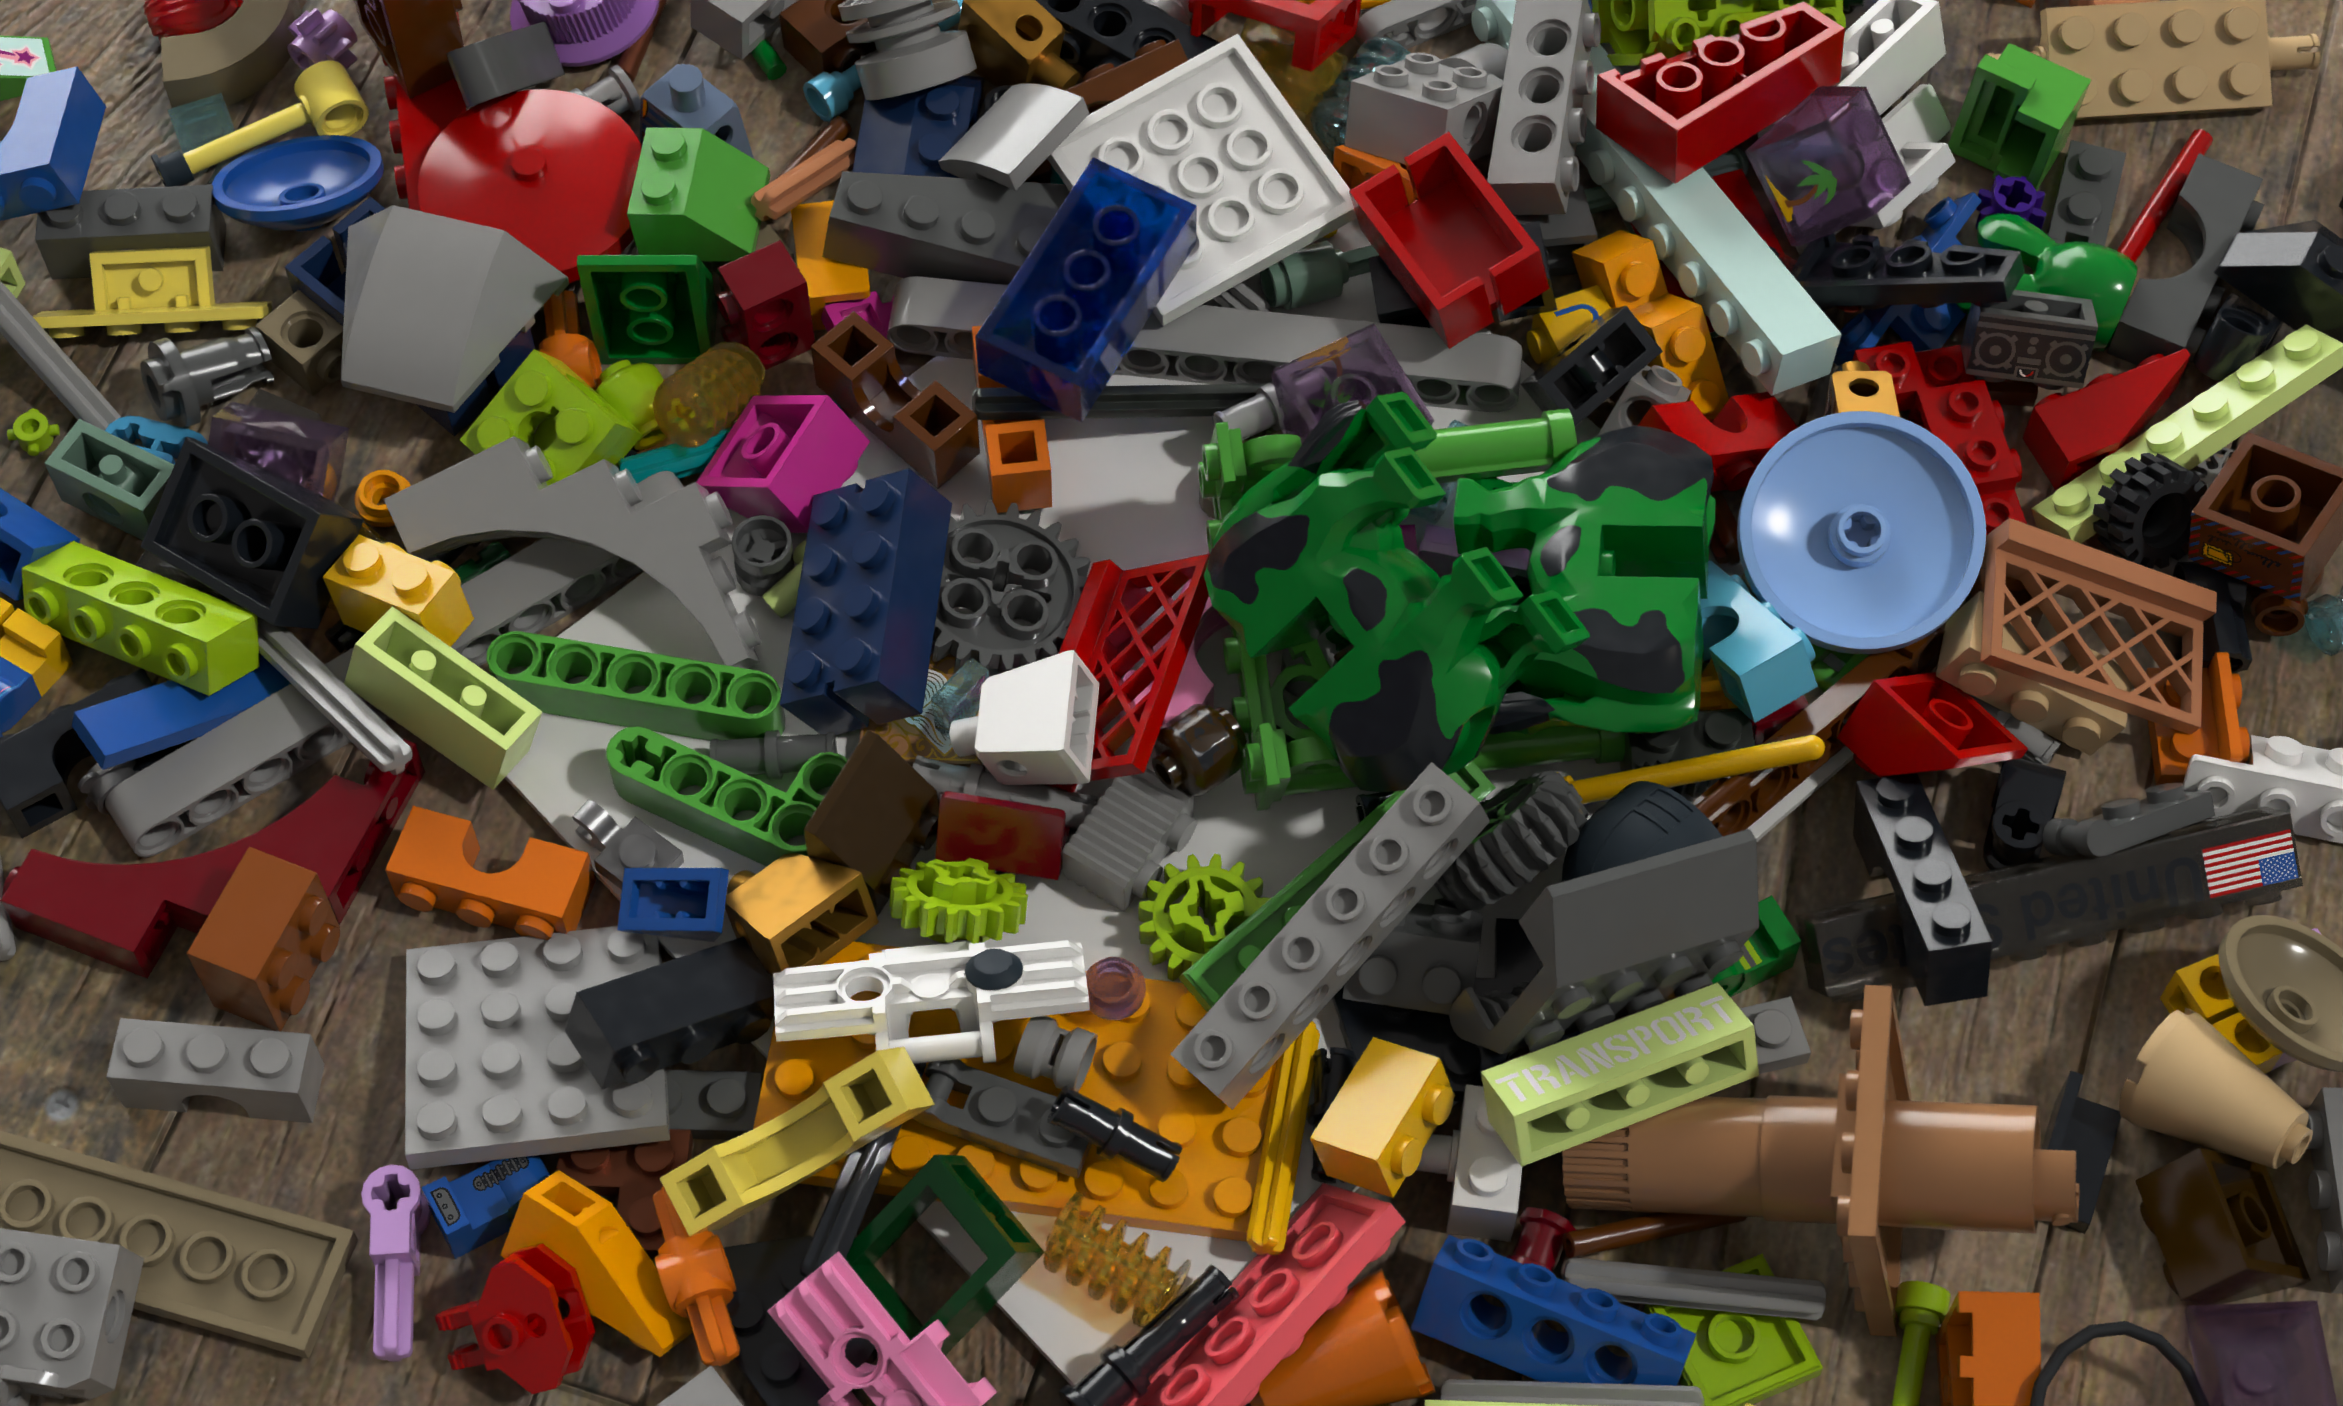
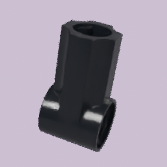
(2227, 627)

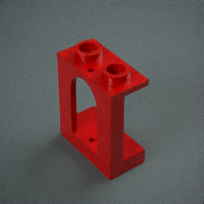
(1317, 27)

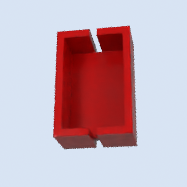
(1454, 245)

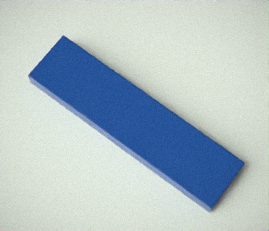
(167, 715)

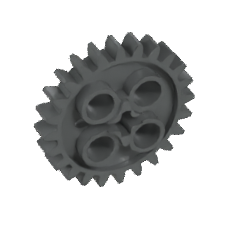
(1006, 548)

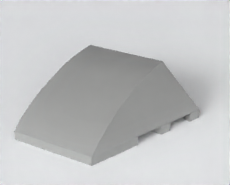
(435, 304)

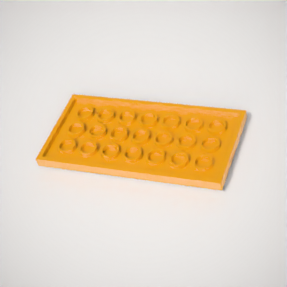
(1130, 1070)

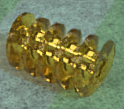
(708, 393)
(1112, 1263)

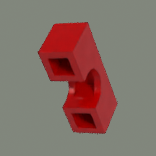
(1734, 439)

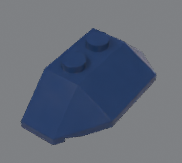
(917, 128)

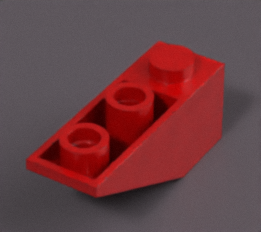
(2085, 426)

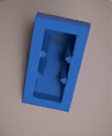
(674, 902)

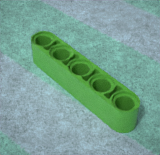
(615, 670)

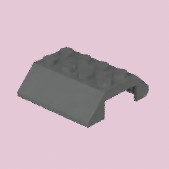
(1622, 944)

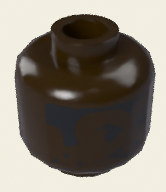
(1199, 749)

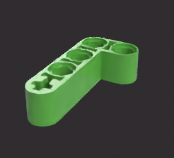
(654, 769)

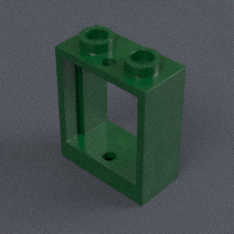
(980, 1214)

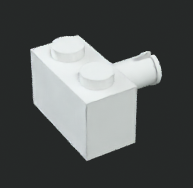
(1481, 1173)

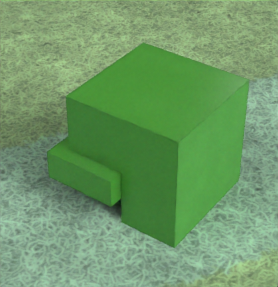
(2018, 114)

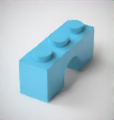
(1753, 651)

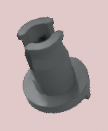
(202, 374)

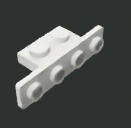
(1914, 131)
(2280, 777)

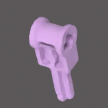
(395, 1254)

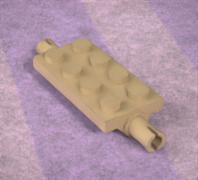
(2171, 55)

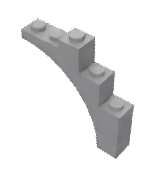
(507, 496)

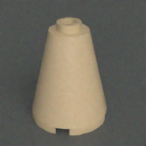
(2213, 1095)

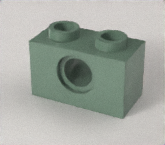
(108, 477)

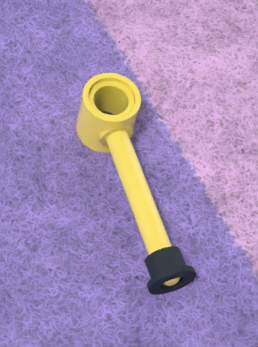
(326, 102)

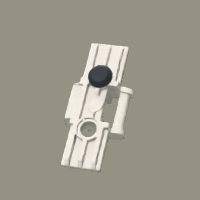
(964, 976)

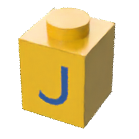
(1558, 327)

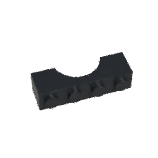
(1940, 921)

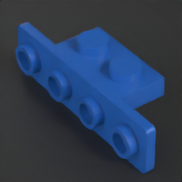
(1922, 326)

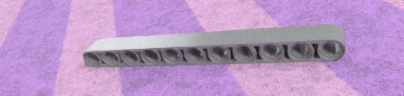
(1227, 344)
(290, 734)

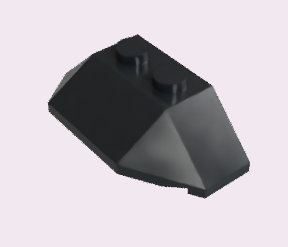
(2290, 273)

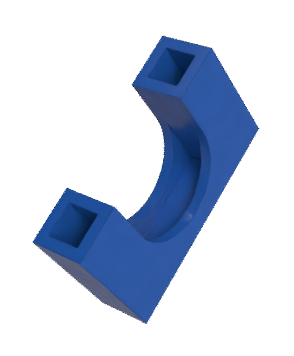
(49, 144)

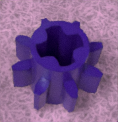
(2012, 196)

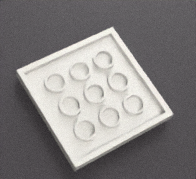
(1232, 148)

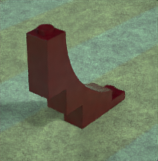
(134, 909)

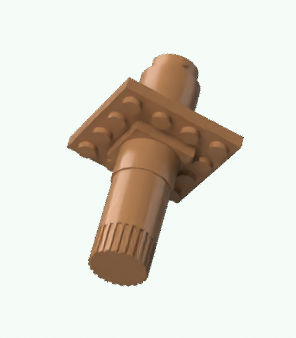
(1845, 1161)

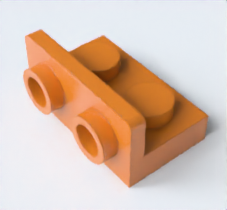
(2219, 729)

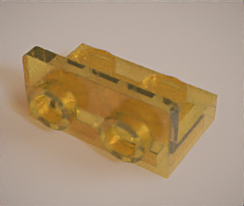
(1274, 52)

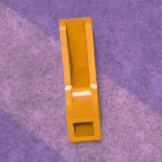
(1632, 277)

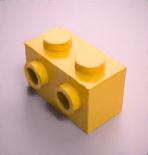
(378, 576)
(1383, 1117)

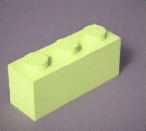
(442, 697)

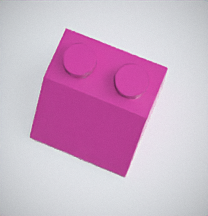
(783, 456)

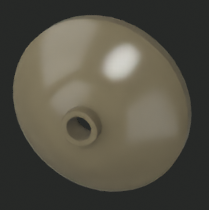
(2287, 987)

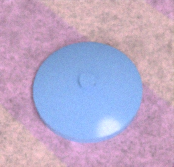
(1862, 531)

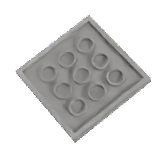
(493, 1056)

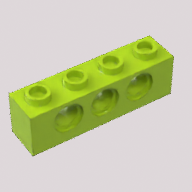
(142, 617)

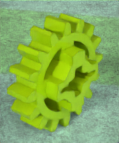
(958, 901)
(1181, 932)

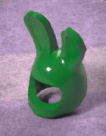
(2064, 269)

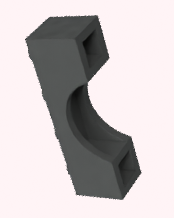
(2207, 215)

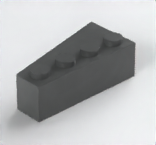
(938, 225)

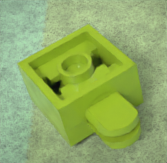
(578, 422)

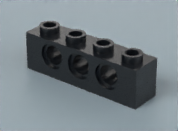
(1115, 29)

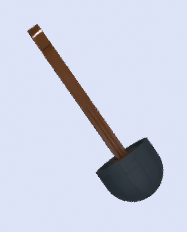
(1654, 819)

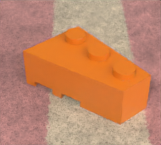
(1989, 1349)

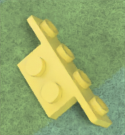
(152, 288)

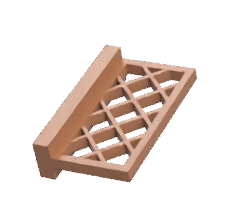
(2097, 585)

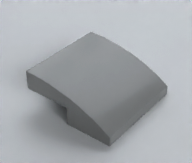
(1016, 134)

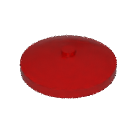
(541, 169)

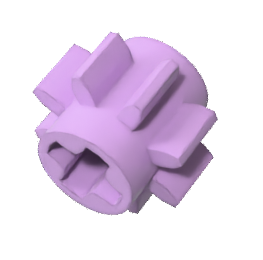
(321, 39)

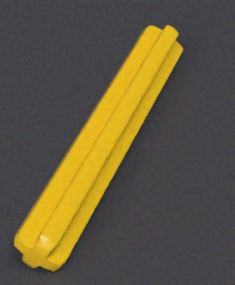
(1282, 1145)

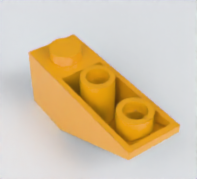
(610, 1262)

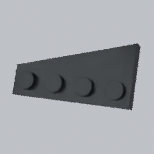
(1910, 274)

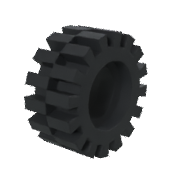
(2130, 499)

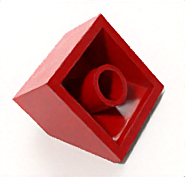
(1924, 727)

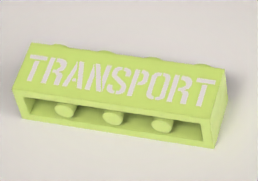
(1620, 1074)

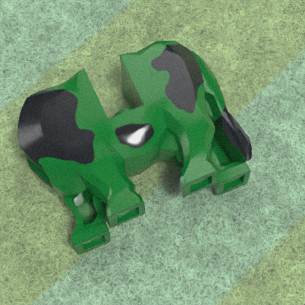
(1627, 547)
(1327, 549)

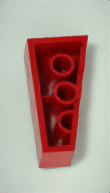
(1721, 92)

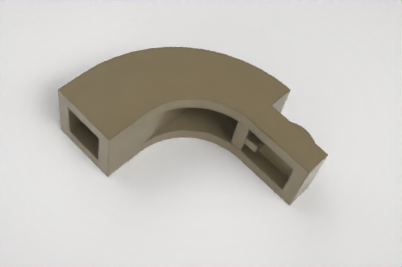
(231, 57)

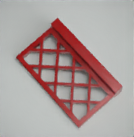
(1101, 632)

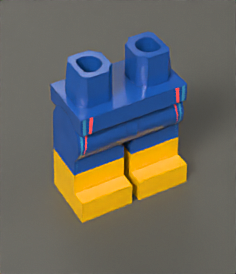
(30, 662)

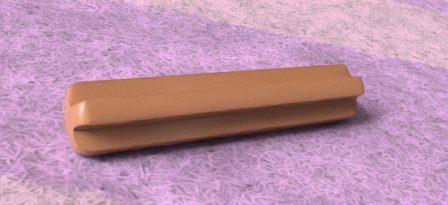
(804, 180)

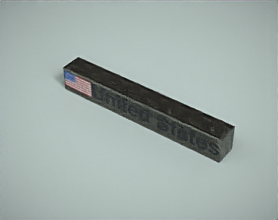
(2068, 899)

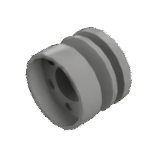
(909, 45)

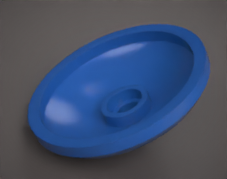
(298, 182)

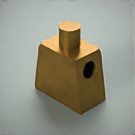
(1016, 43)
(799, 910)

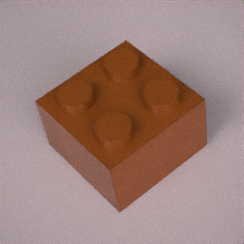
(265, 940)

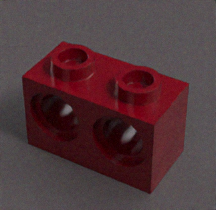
(766, 305)

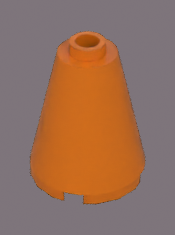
(1352, 1355)

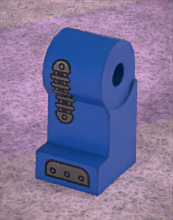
(482, 1202)

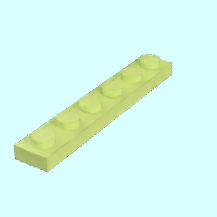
(2201, 425)

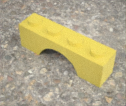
(799, 1143)

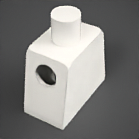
(1034, 723)

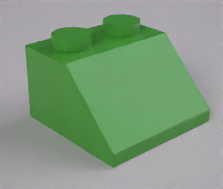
(694, 196)

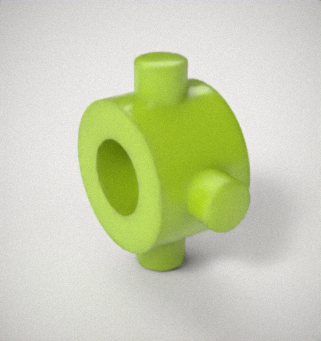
(33, 432)

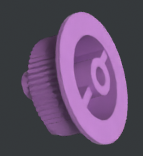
(587, 29)

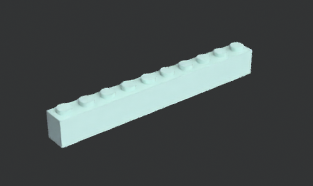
(1703, 244)

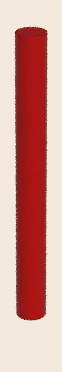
(2164, 195)

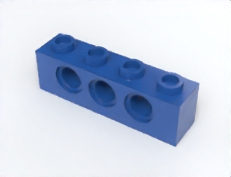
(1522, 1341)

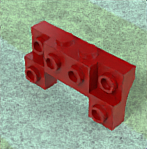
(1959, 414)

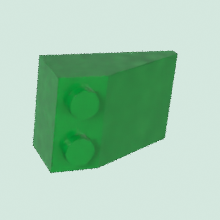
(649, 307)

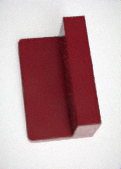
(1002, 833)

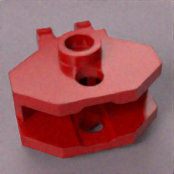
(521, 1321)

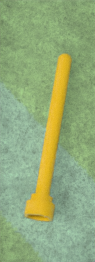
(1703, 767)

